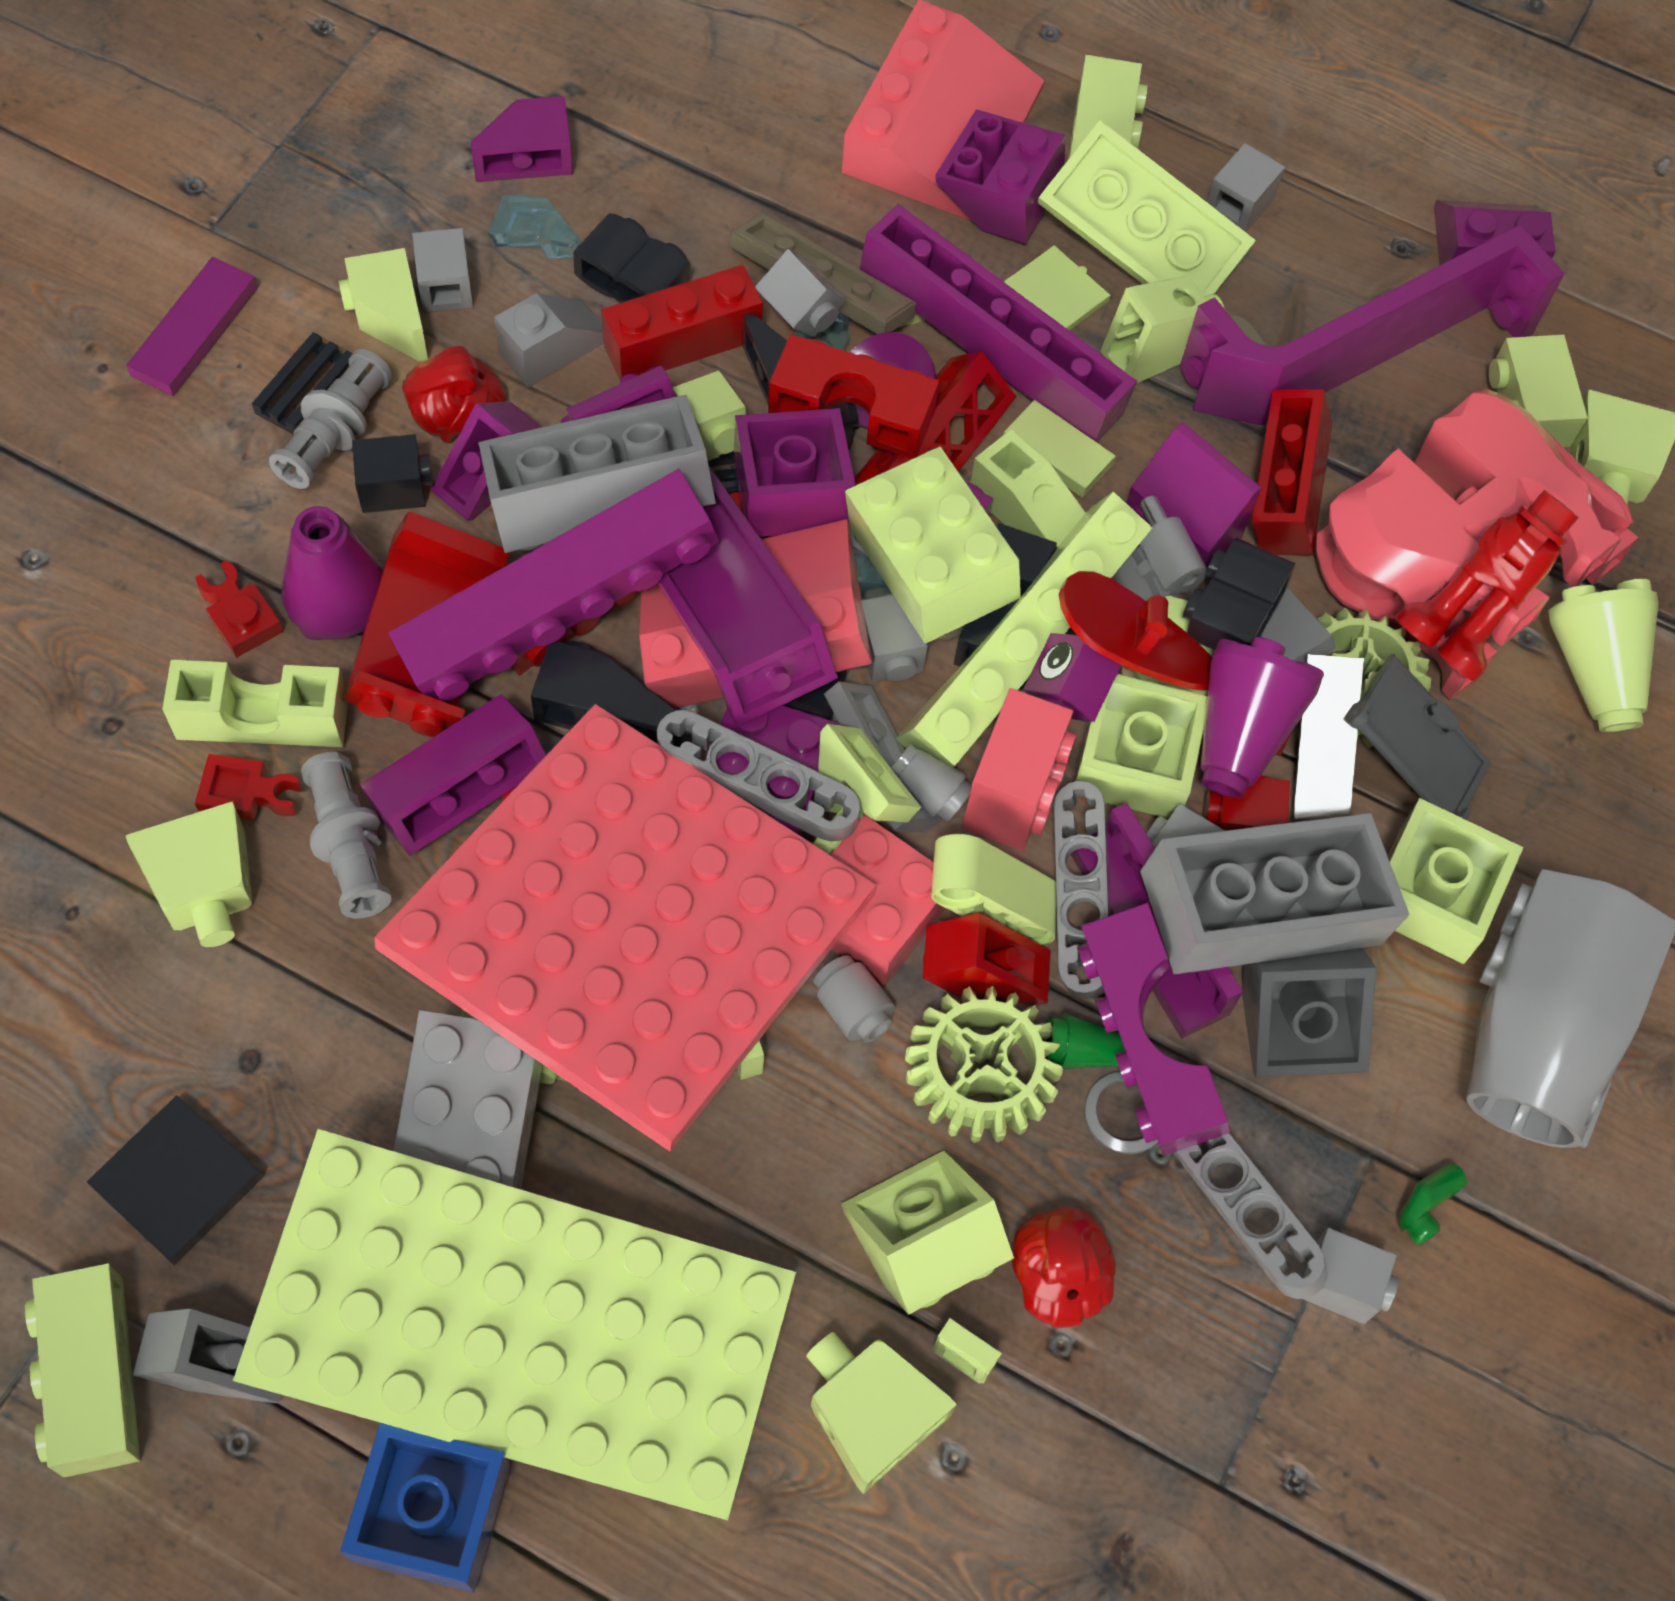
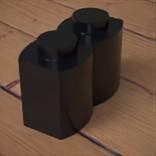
(627, 263)
(1240, 596)

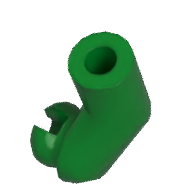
(1425, 1197)

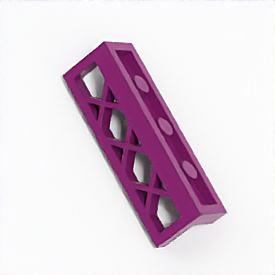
(1188, 998)

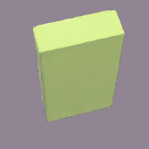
(1070, 452)

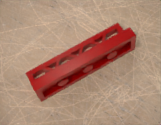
(956, 389)

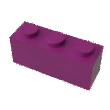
(454, 774)

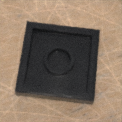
(175, 1180)

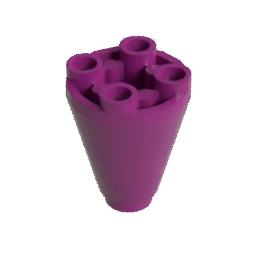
(328, 576)
(1251, 711)

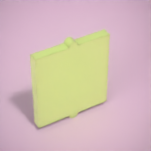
(1059, 288)

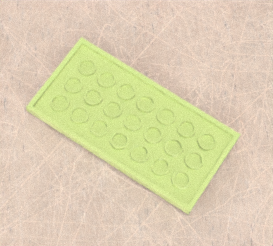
(517, 1325)

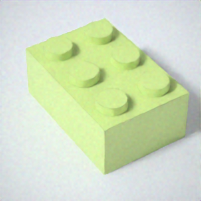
(933, 544)

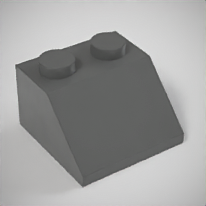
(1310, 1013)

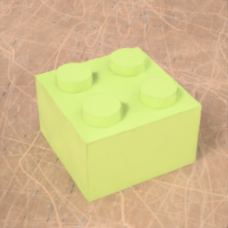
(1144, 745)
(1449, 878)

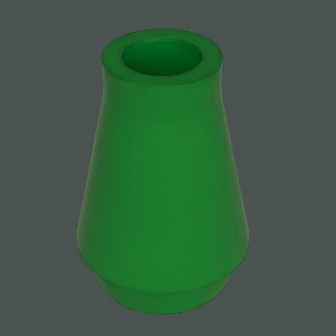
(1082, 1043)

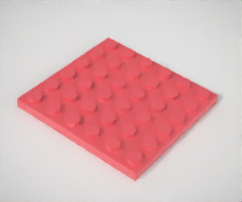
(627, 924)

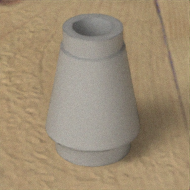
(932, 782)

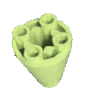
(1609, 648)

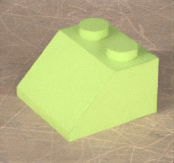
(929, 1231)

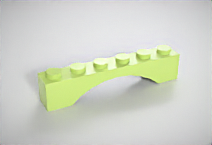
(1006, 658)

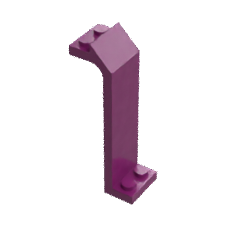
(1238, 375)
(737, 596)

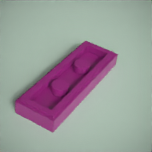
(192, 326)

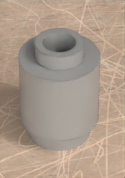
(854, 999)

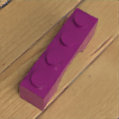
(1177, 1096)

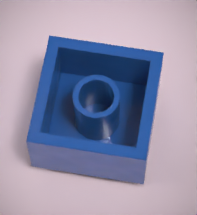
(426, 1507)

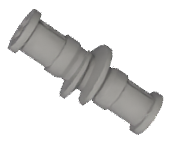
(331, 419)
(345, 835)

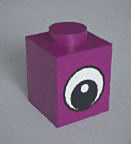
(1072, 676)

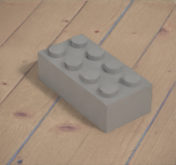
(576, 469)
(1273, 892)
(468, 1099)

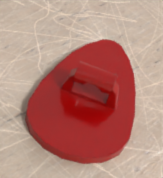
(1133, 630)

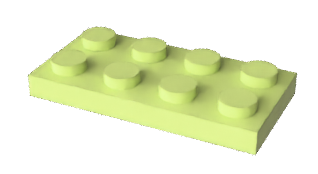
(1143, 215)

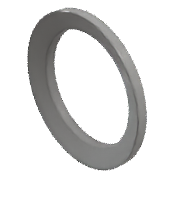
(1098, 1132)

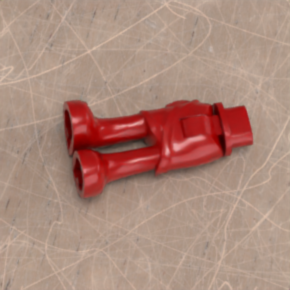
(1512, 560)

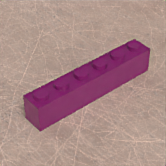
(993, 318)
(555, 588)

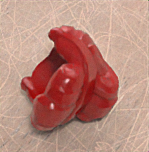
(446, 390)
(1064, 1253)

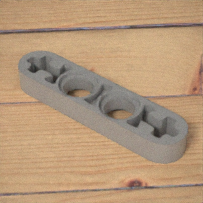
(762, 768)
(1077, 889)
(1241, 1200)

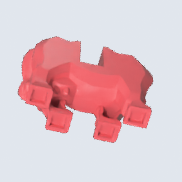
(1418, 522)

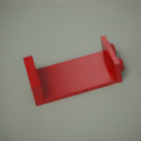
(420, 571)

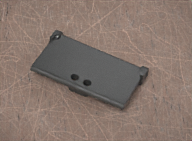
(1421, 747)

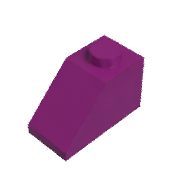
(524, 142)
(463, 477)

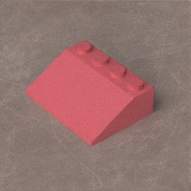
(926, 97)
(825, 575)

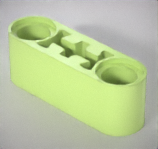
(983, 879)

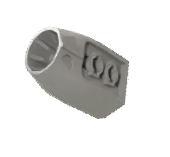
(1563, 1005)

